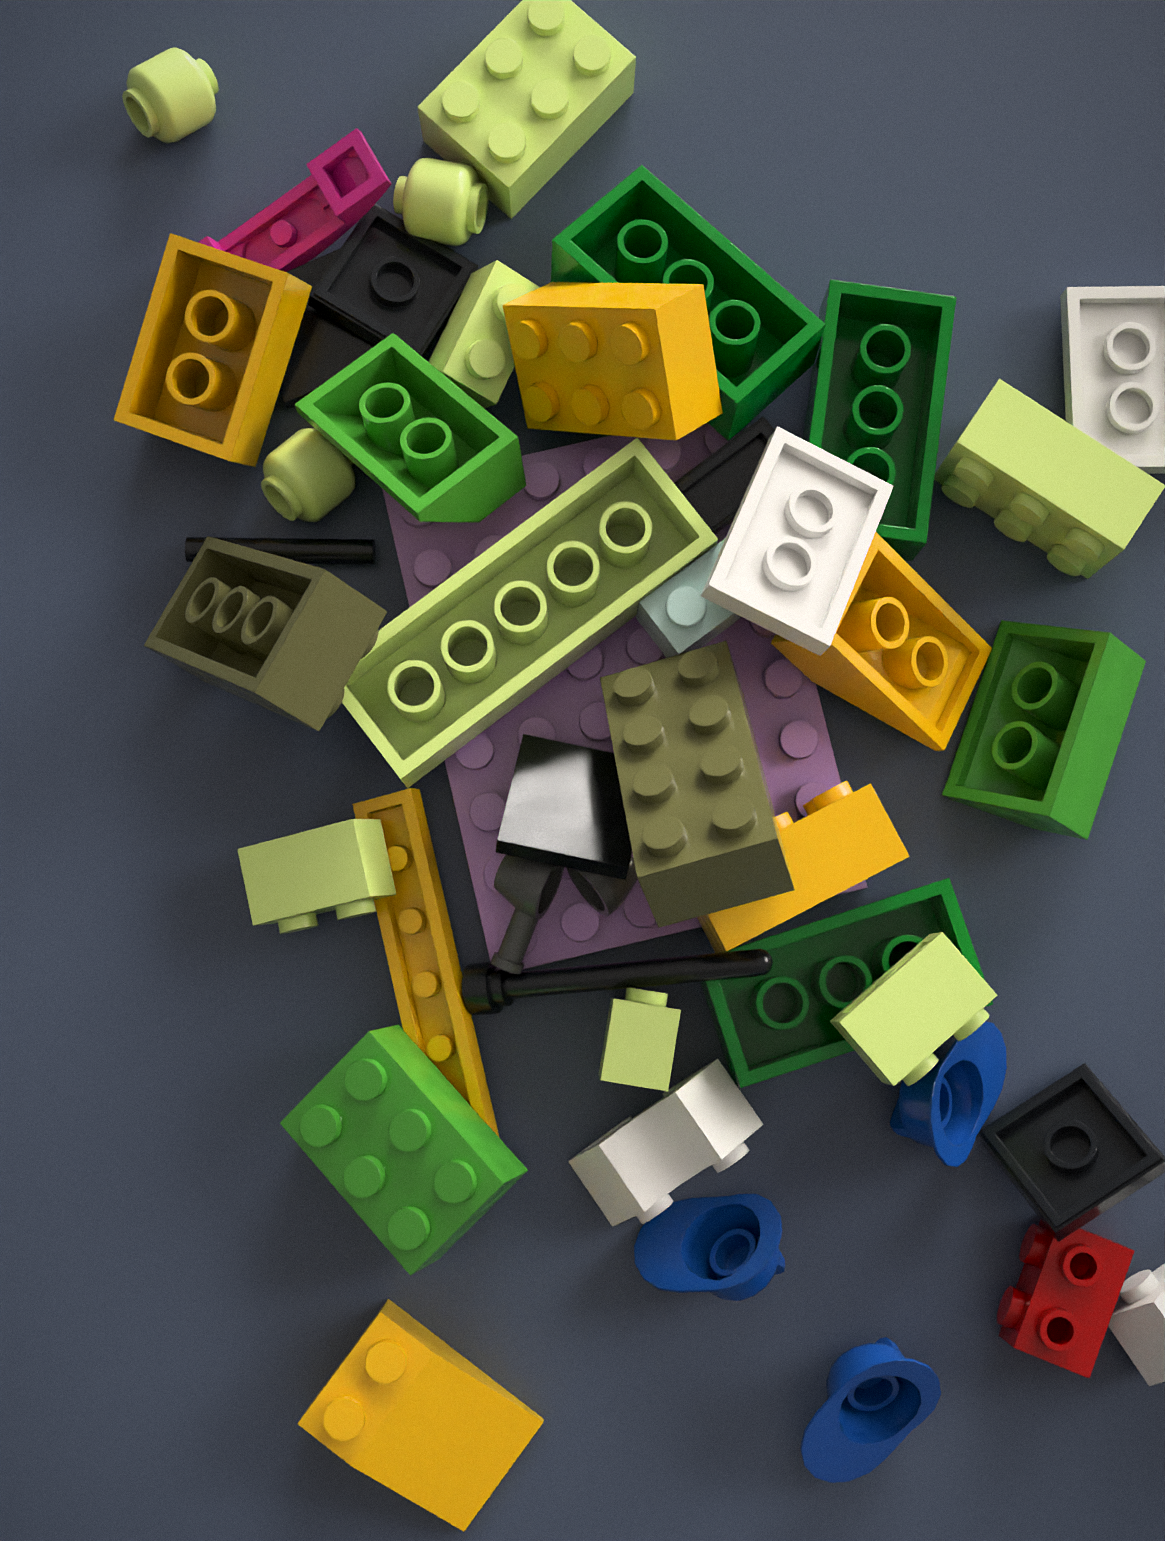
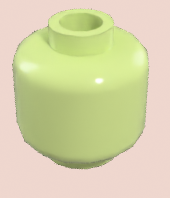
(170, 95)
(441, 201)
(307, 476)

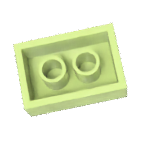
(528, 98)
(1047, 482)

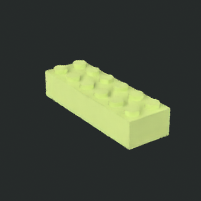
(523, 611)

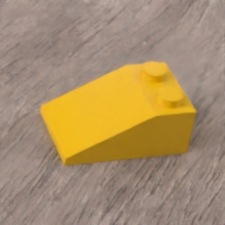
(898, 651)
(420, 1418)

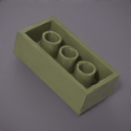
(267, 630)
(693, 786)

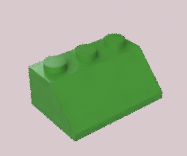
(417, 435)
(1045, 726)

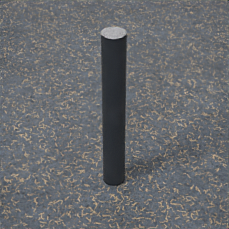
(300, 549)

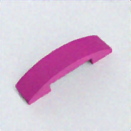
(315, 212)

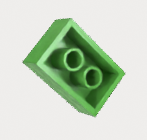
(403, 1147)

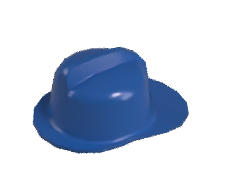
(954, 1096)
(712, 1246)
(869, 1410)

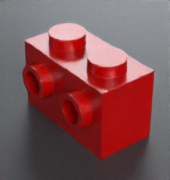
(1064, 1297)

